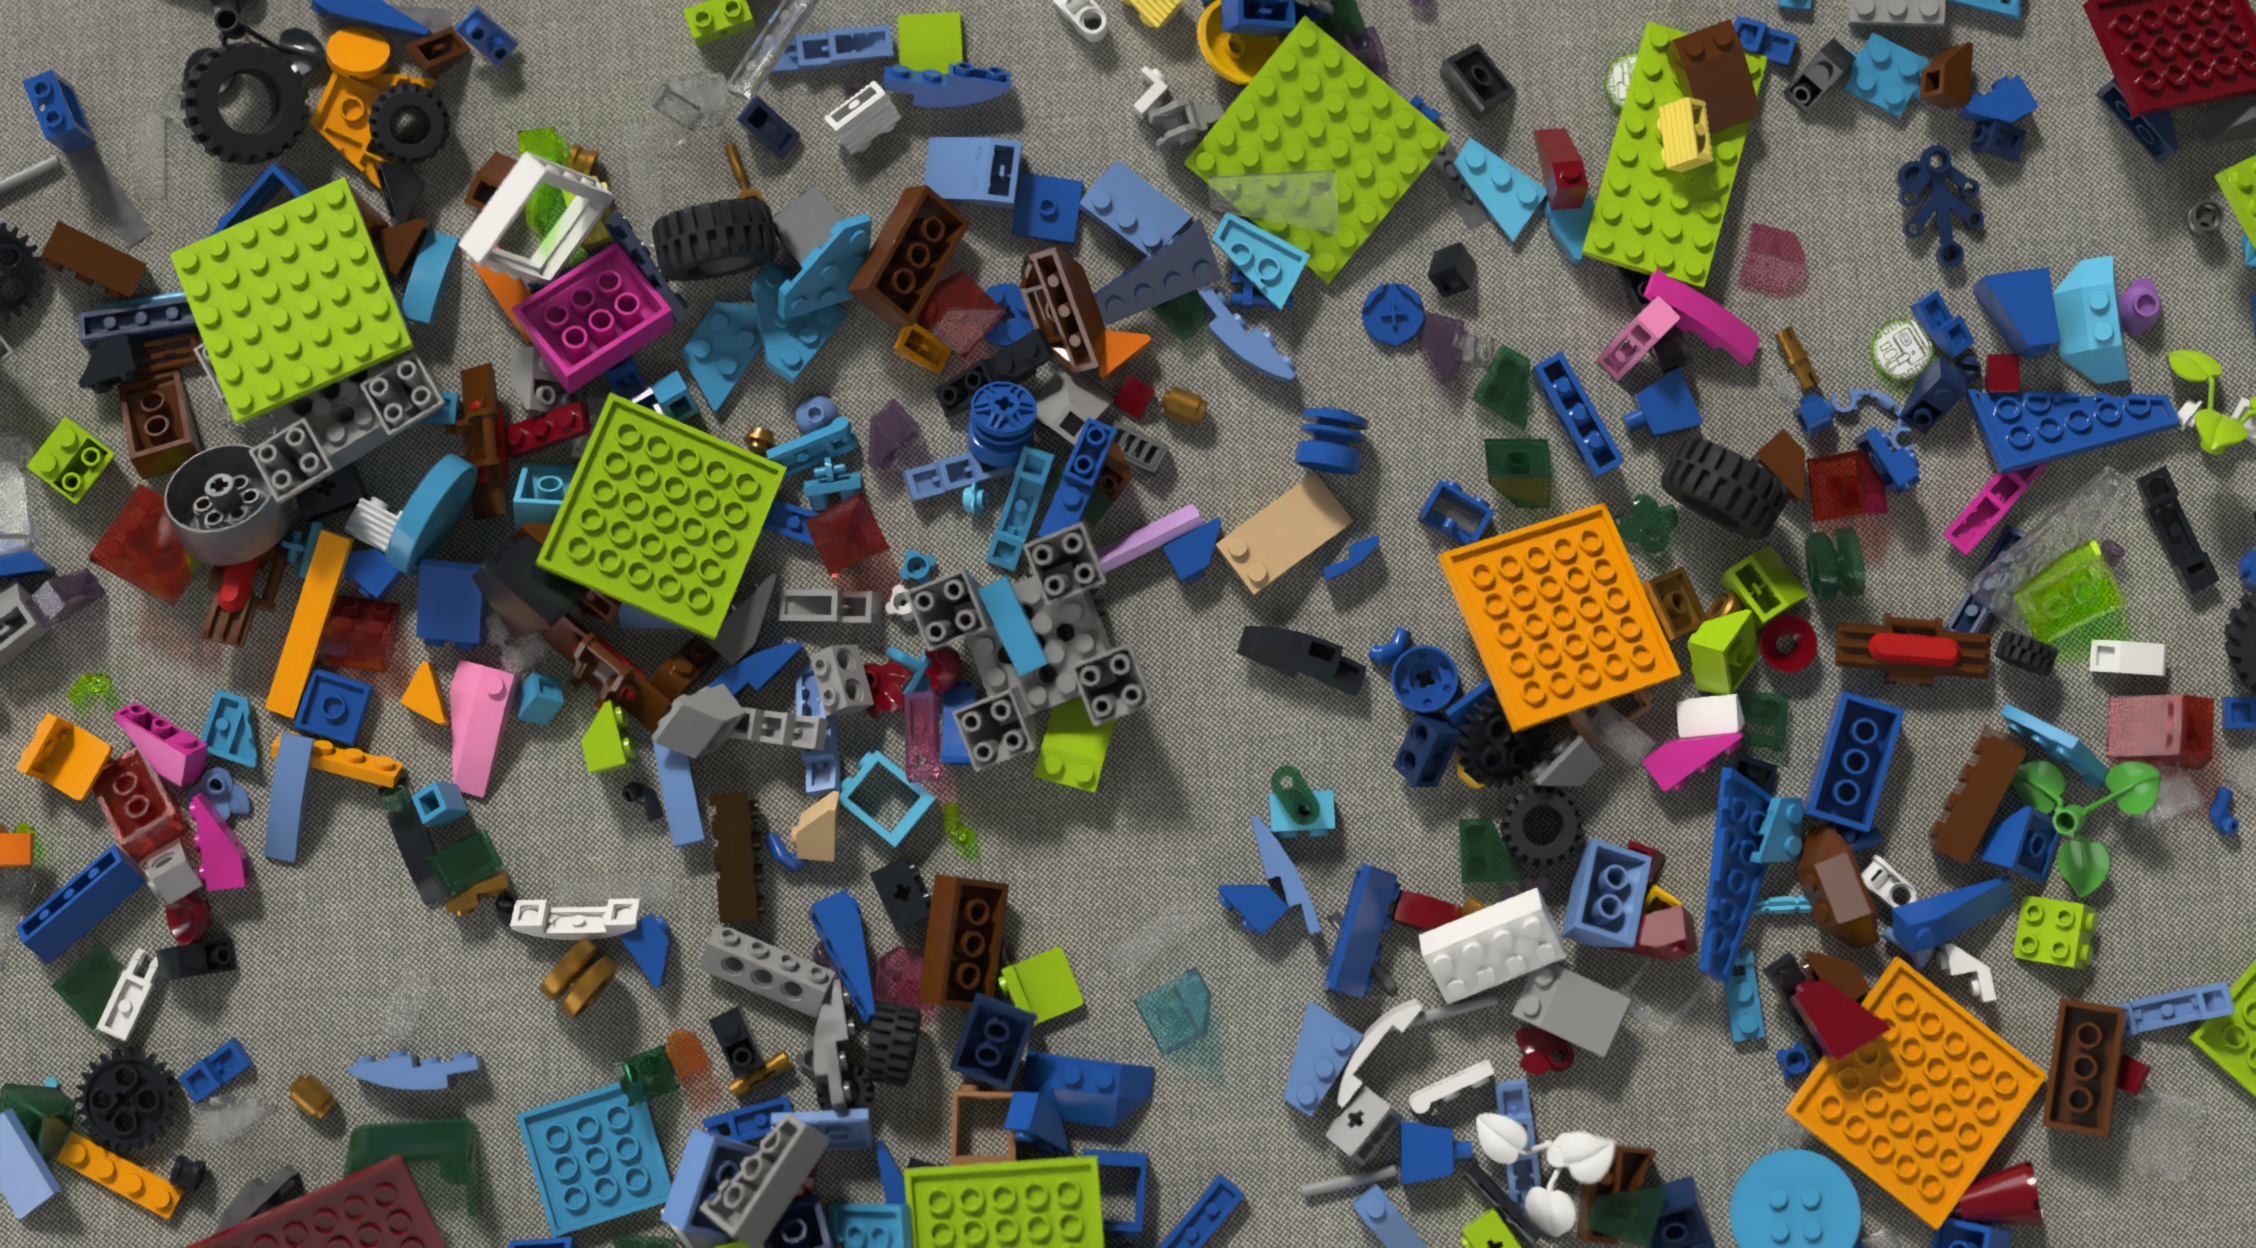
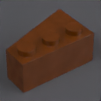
(92, 261)
(1623, 1175)

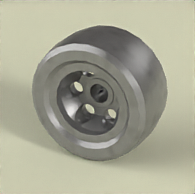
(217, 487)

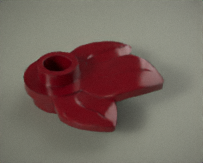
(886, 687)
(1539, 1047)

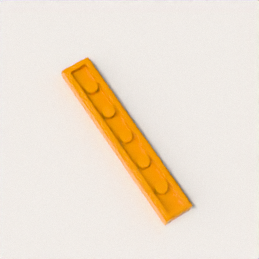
(309, 623)

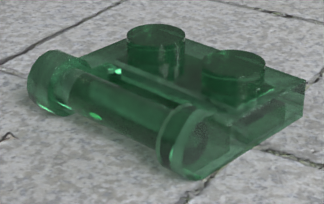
(1765, 710)

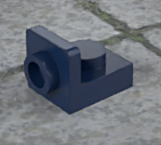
(1998, 139)

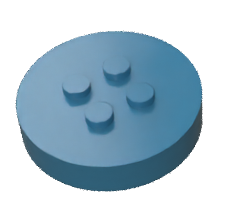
(431, 513)
(1795, 1203)

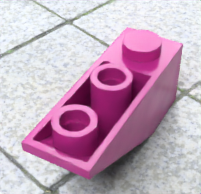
(165, 746)
(1682, 756)
(221, 851)

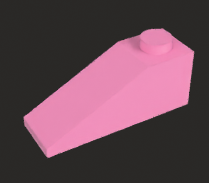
(1638, 338)

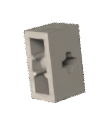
(1363, 1140)

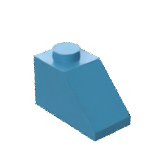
(1570, 228)

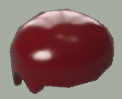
(944, 668)

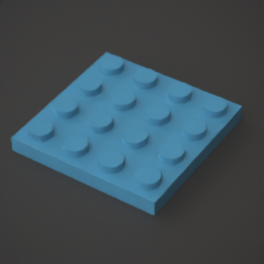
(594, 1158)

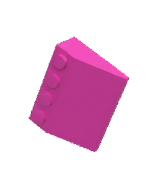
(593, 317)

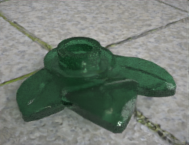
(1647, 519)

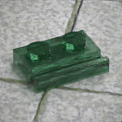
(646, 1075)

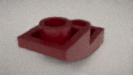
(1423, 911)

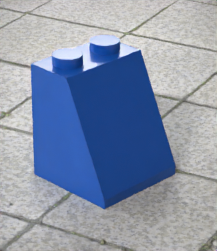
(2021, 310)
(450, 605)

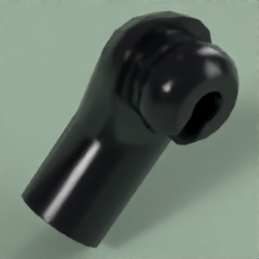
(644, 796)

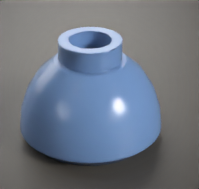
(815, 413)

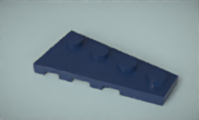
(640, 255)
(1167, 274)

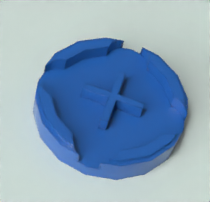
(1392, 314)

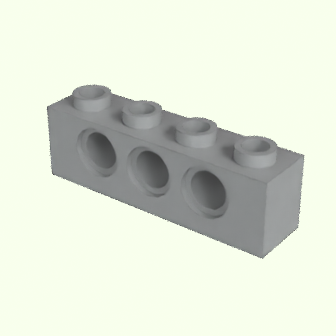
(766, 970)

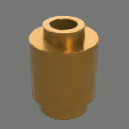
(1184, 405)
(311, 1096)

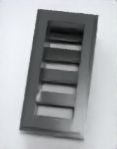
(1161, 449)

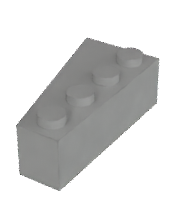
(767, 1182)

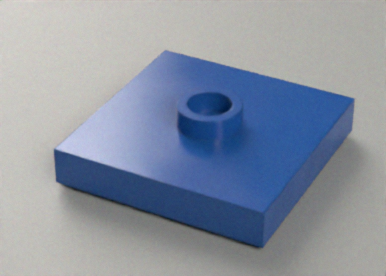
(1047, 208)
(334, 706)

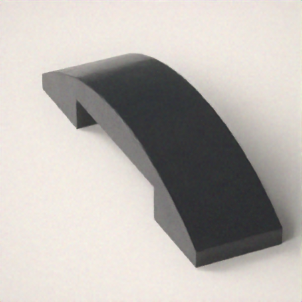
(2174, 531)
(414, 845)

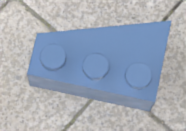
(1319, 1057)

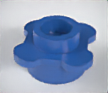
(1803, 1064)

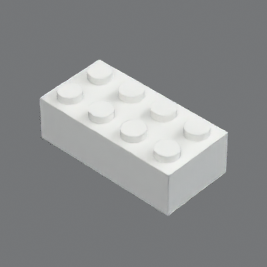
(1492, 946)

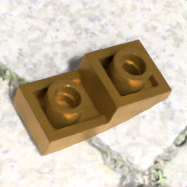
(469, 899)

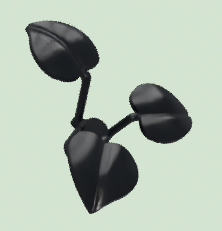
(295, 43)

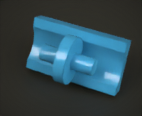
(819, 488)
(307, 549)

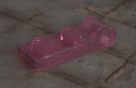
(922, 736)

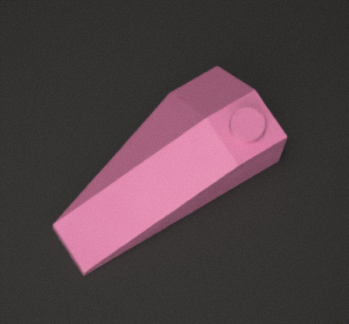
(479, 716)

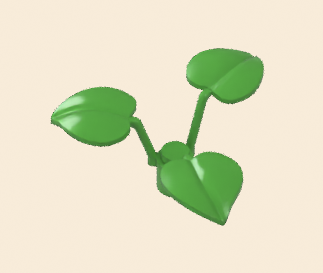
(2083, 863)

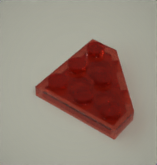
(145, 548)

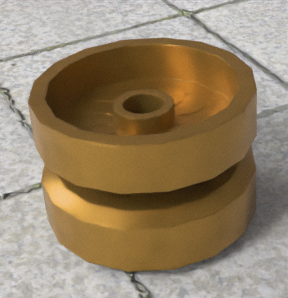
(582, 981)

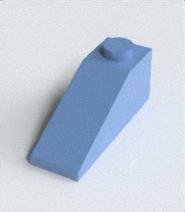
(1386, 1219)

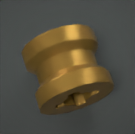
(582, 160)

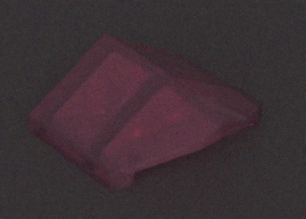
(1771, 259)
(900, 977)

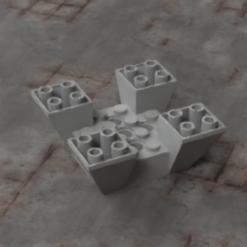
(322, 440)
(1085, 666)

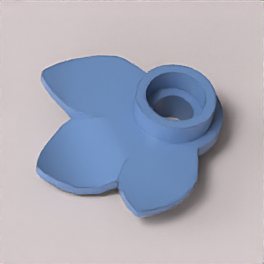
(226, 799)

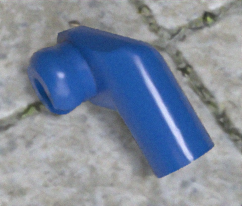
(1390, 652)
(2220, 814)
(1862, 841)
(781, 854)

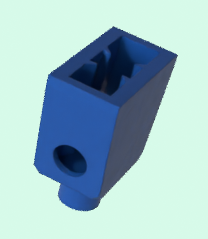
(1664, 408)
(1429, 1151)

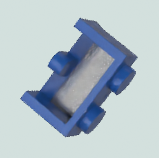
(1456, 513)

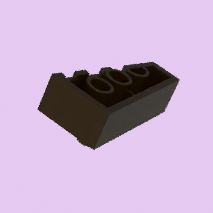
(737, 857)

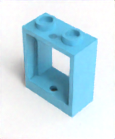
(909, 821)

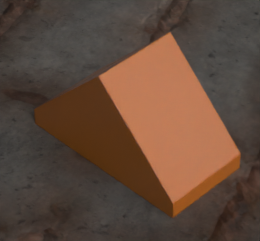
(1119, 350)

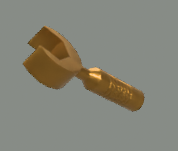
(740, 173)

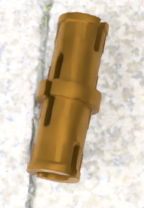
(1797, 358)
(761, 1076)

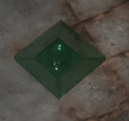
(1520, 470)
(42, 1112)

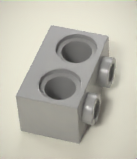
(841, 680)

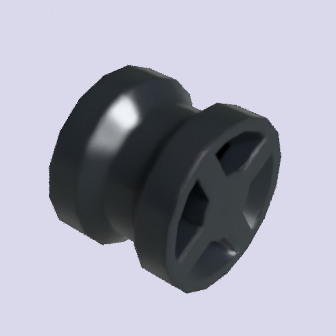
(187, 1173)

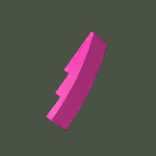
(1704, 317)
(1989, 507)

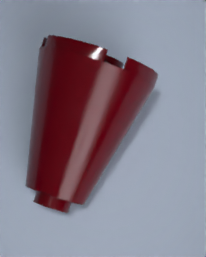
(2003, 1198)

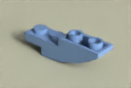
(1252, 349)
(404, 1071)

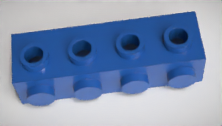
(81, 904)

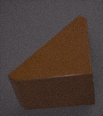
(439, 51)
(403, 243)

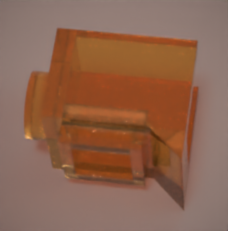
(686, 1053)

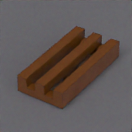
(191, 336)

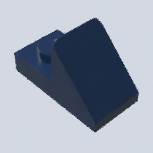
(768, 127)

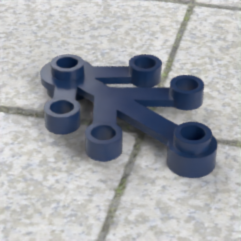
(1941, 201)

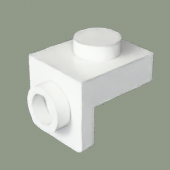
(1152, 97)

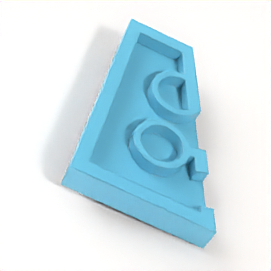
(1500, 187)

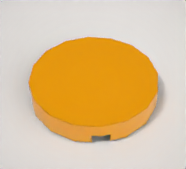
(358, 52)

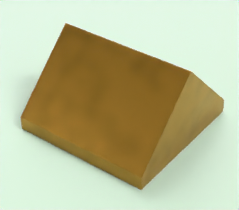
(1674, 603)

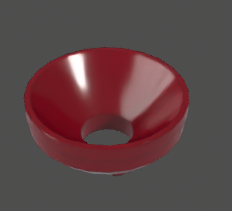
(1804, 643)
(188, 918)

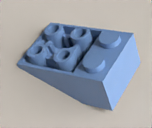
(974, 170)

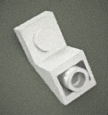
(2128, 657)
(1956, 961)

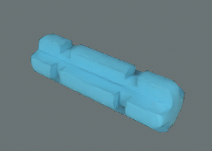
(1782, 905)

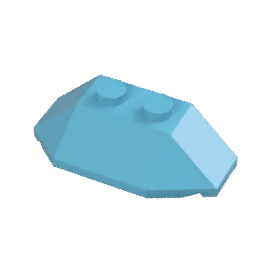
(2092, 321)

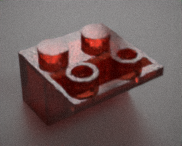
(361, 634)

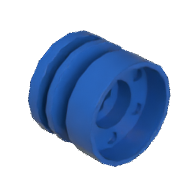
(1001, 423)
(1331, 441)
(1420, 660)

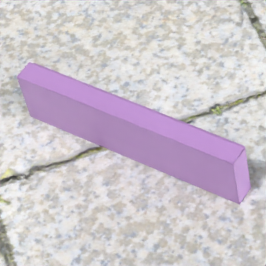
(1149, 538)

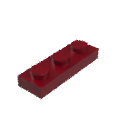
(547, 429)

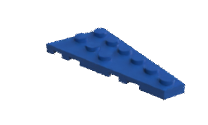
(2058, 425)

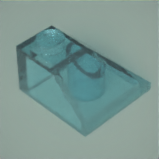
(1176, 1011)

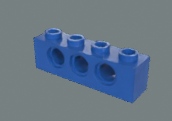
(1577, 416)

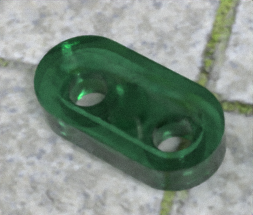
(1295, 795)

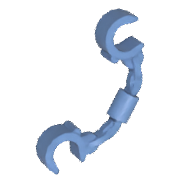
(1884, 401)

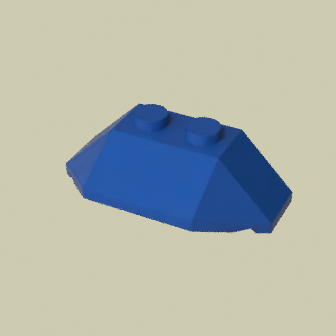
(1088, 1088)

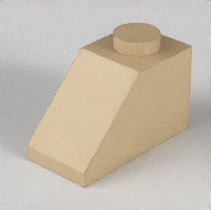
(818, 830)

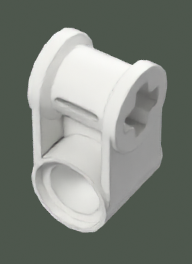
(1081, 11)
(1886, 882)

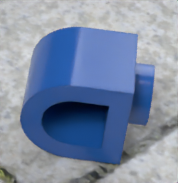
(1814, 415)

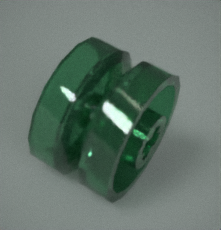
(1834, 564)

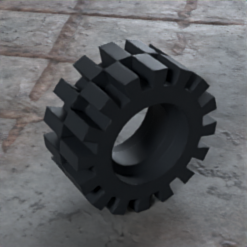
(2026, 653)
(865, 1090)

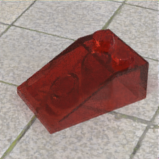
(139, 805)

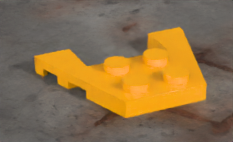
(345, 112)

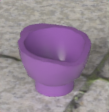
(2140, 307)

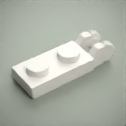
(128, 998)

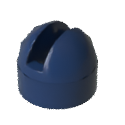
(1970, 375)

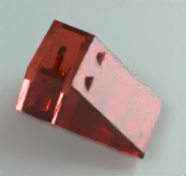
(2161, 730)

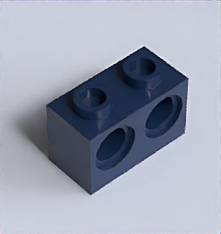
(1426, 749)

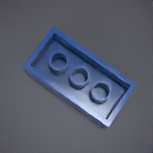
(1853, 762)

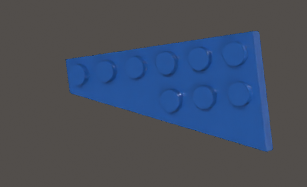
(1733, 878)

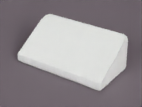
(1709, 716)

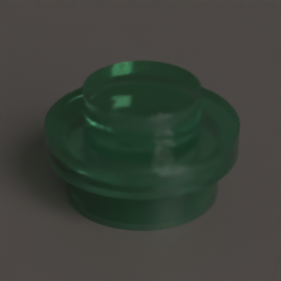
(395, 799)

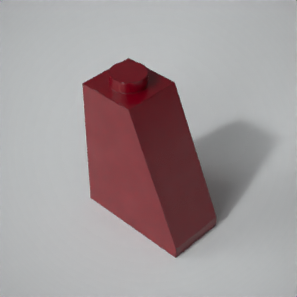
(1836, 1019)

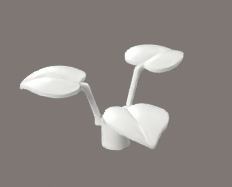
(1582, 1152)

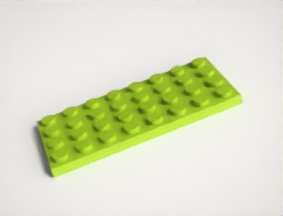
(1654, 214)

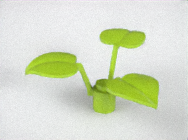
(2214, 429)

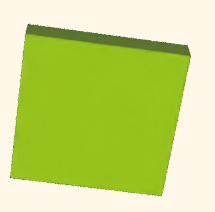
(930, 41)

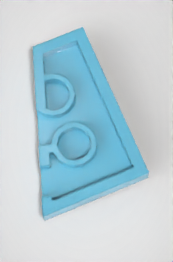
(1261, 257)

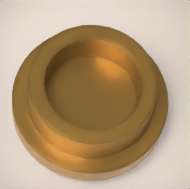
(759, 440)

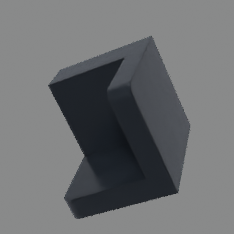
(1452, 269)

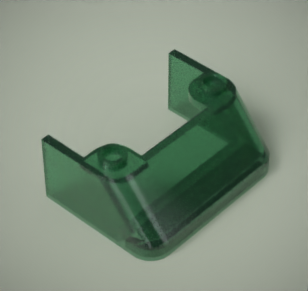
(449, 1140)

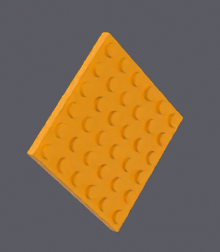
(1559, 616)
(1920, 1100)

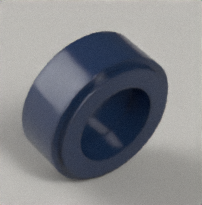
(1907, 174)

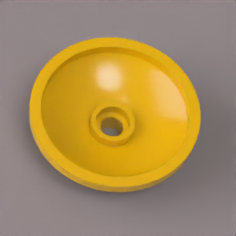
(1249, 50)

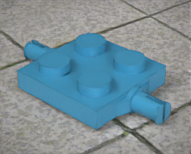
(1885, 75)

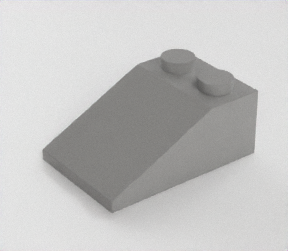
(1572, 1008)

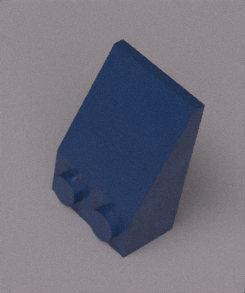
(2152, 131)
(993, 1041)

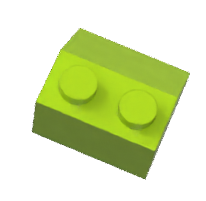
(1723, 652)

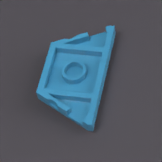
(723, 350)

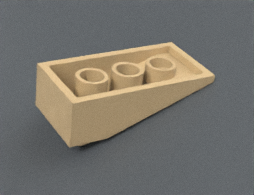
(1283, 534)

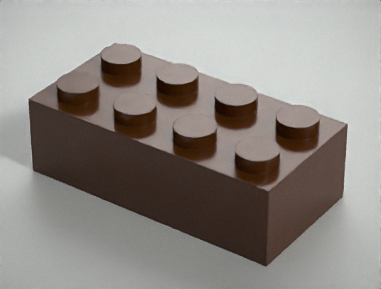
(909, 256)
(962, 941)
(2085, 1067)

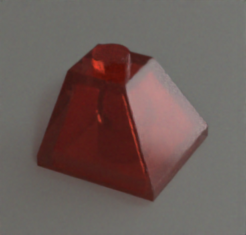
(959, 313)
(1845, 487)
(846, 535)

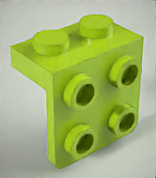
(2055, 932)
(1042, 985)

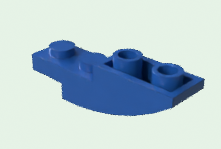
(960, 86)
(1079, 477)

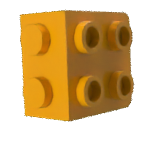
(65, 756)

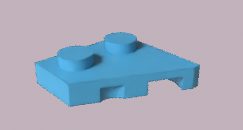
(231, 729)
(1781, 831)

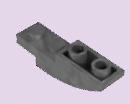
(256, 1196)

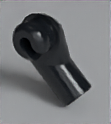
(505, 906)

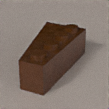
(1977, 794)

